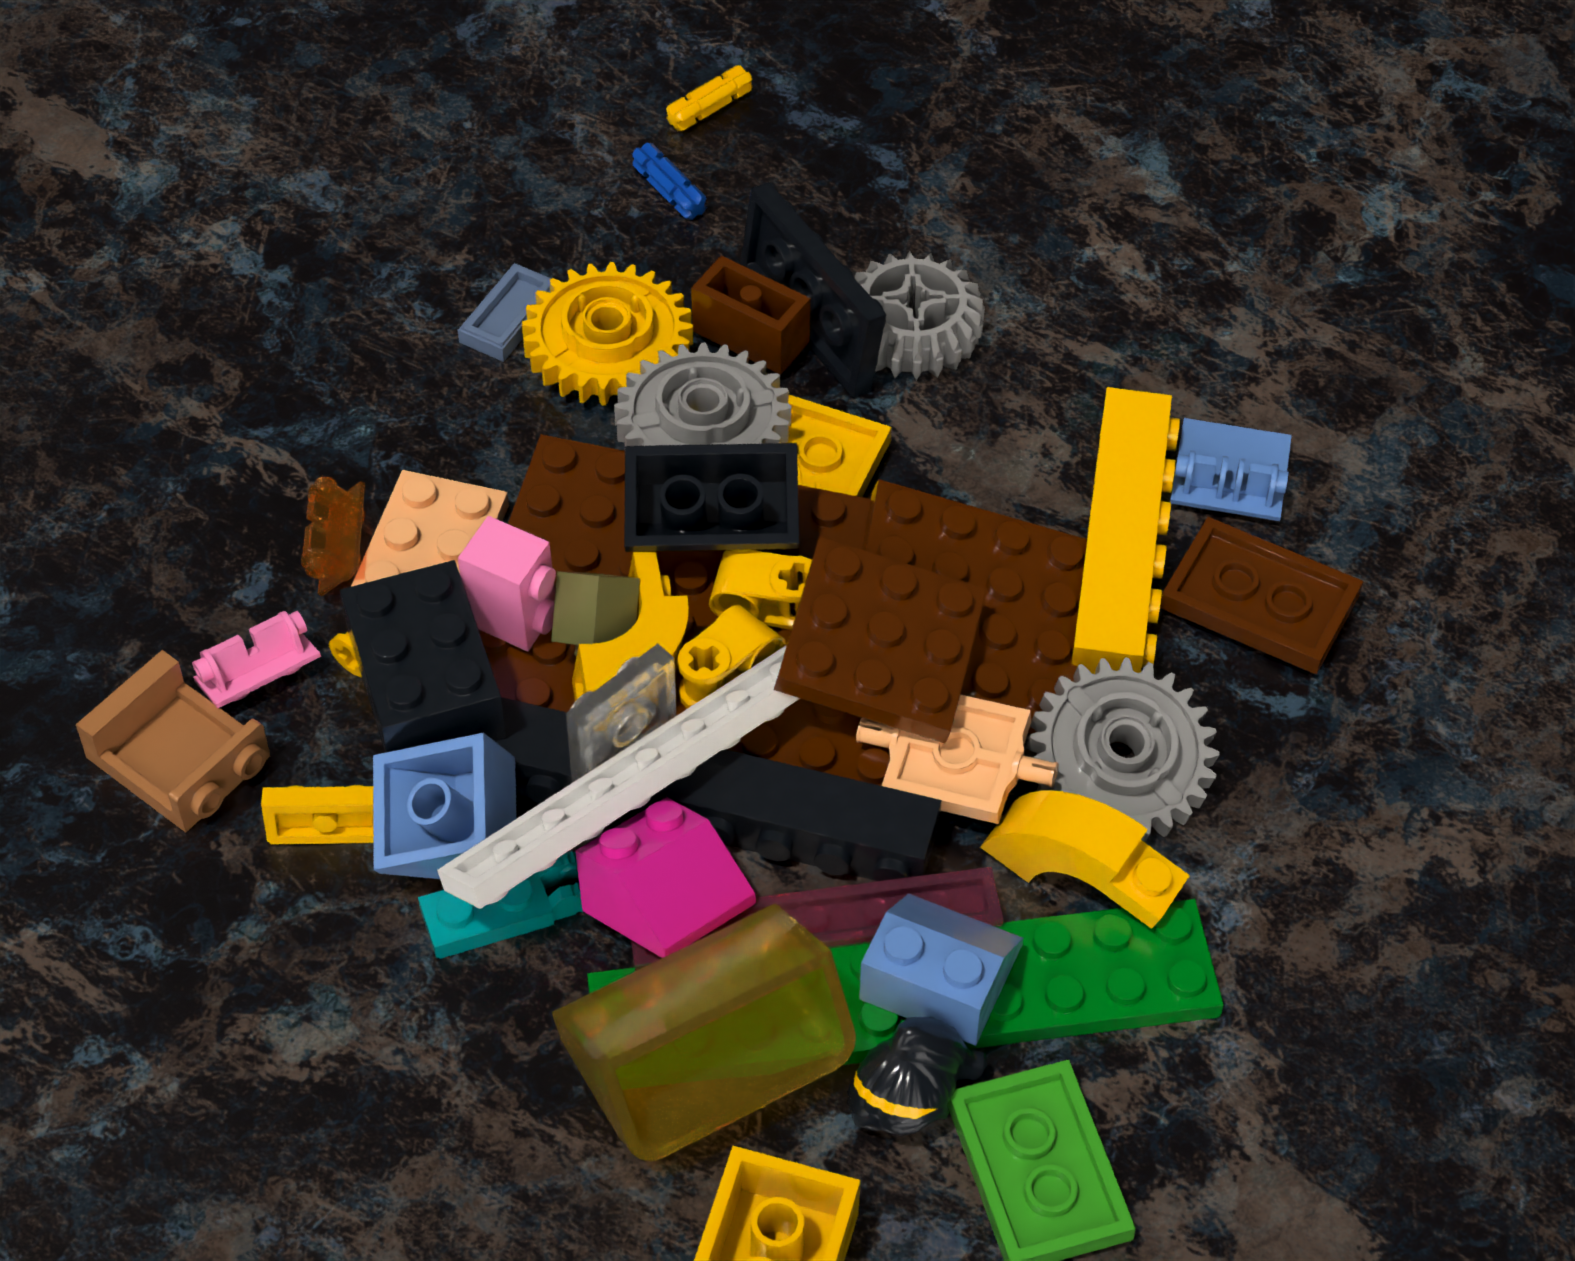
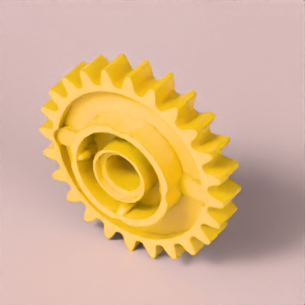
(602, 328)

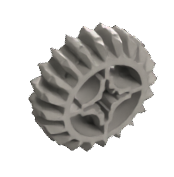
(930, 313)

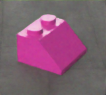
(662, 878)

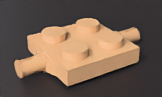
(973, 766)

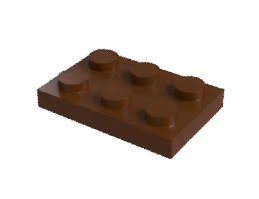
(1261, 594)

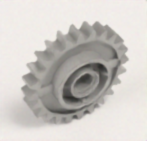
(702, 401)
(1149, 719)

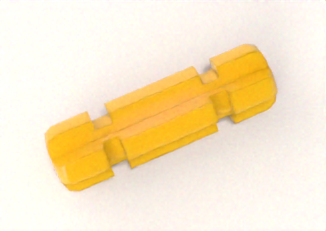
(709, 98)

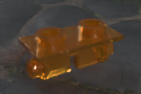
(334, 548)

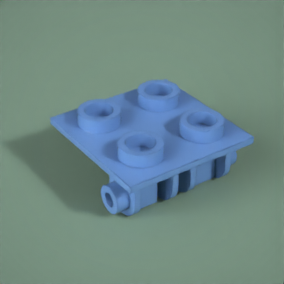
(1231, 469)

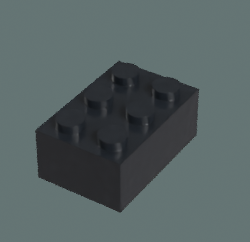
(422, 658)

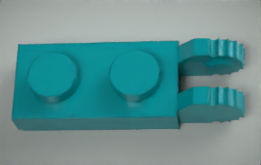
(460, 927)

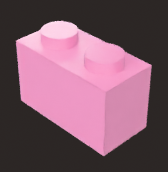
(509, 582)

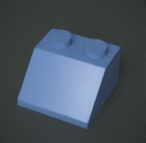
(439, 802)
(937, 965)

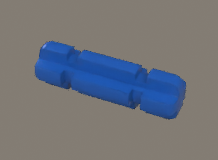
(669, 181)

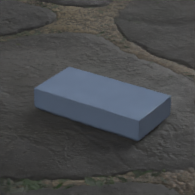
(498, 319)

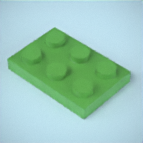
(1040, 1165)

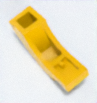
(659, 620)
(1090, 843)

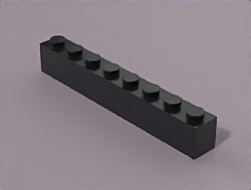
(757, 803)

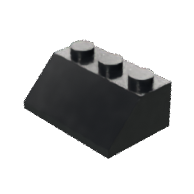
(711, 497)

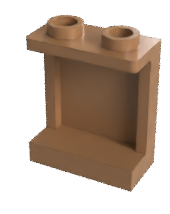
(171, 743)

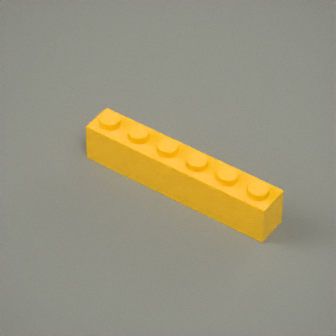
(1124, 531)

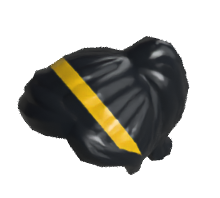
(911, 1077)

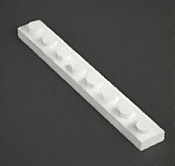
(616, 786)

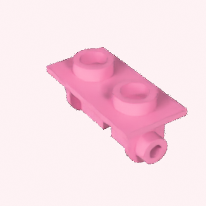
(232, 672)

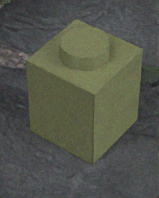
(593, 607)

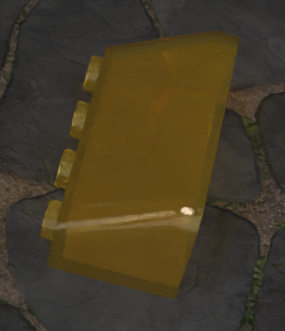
(710, 1032)

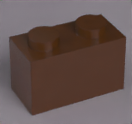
(751, 314)

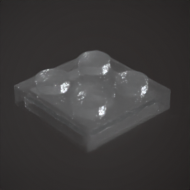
(621, 710)

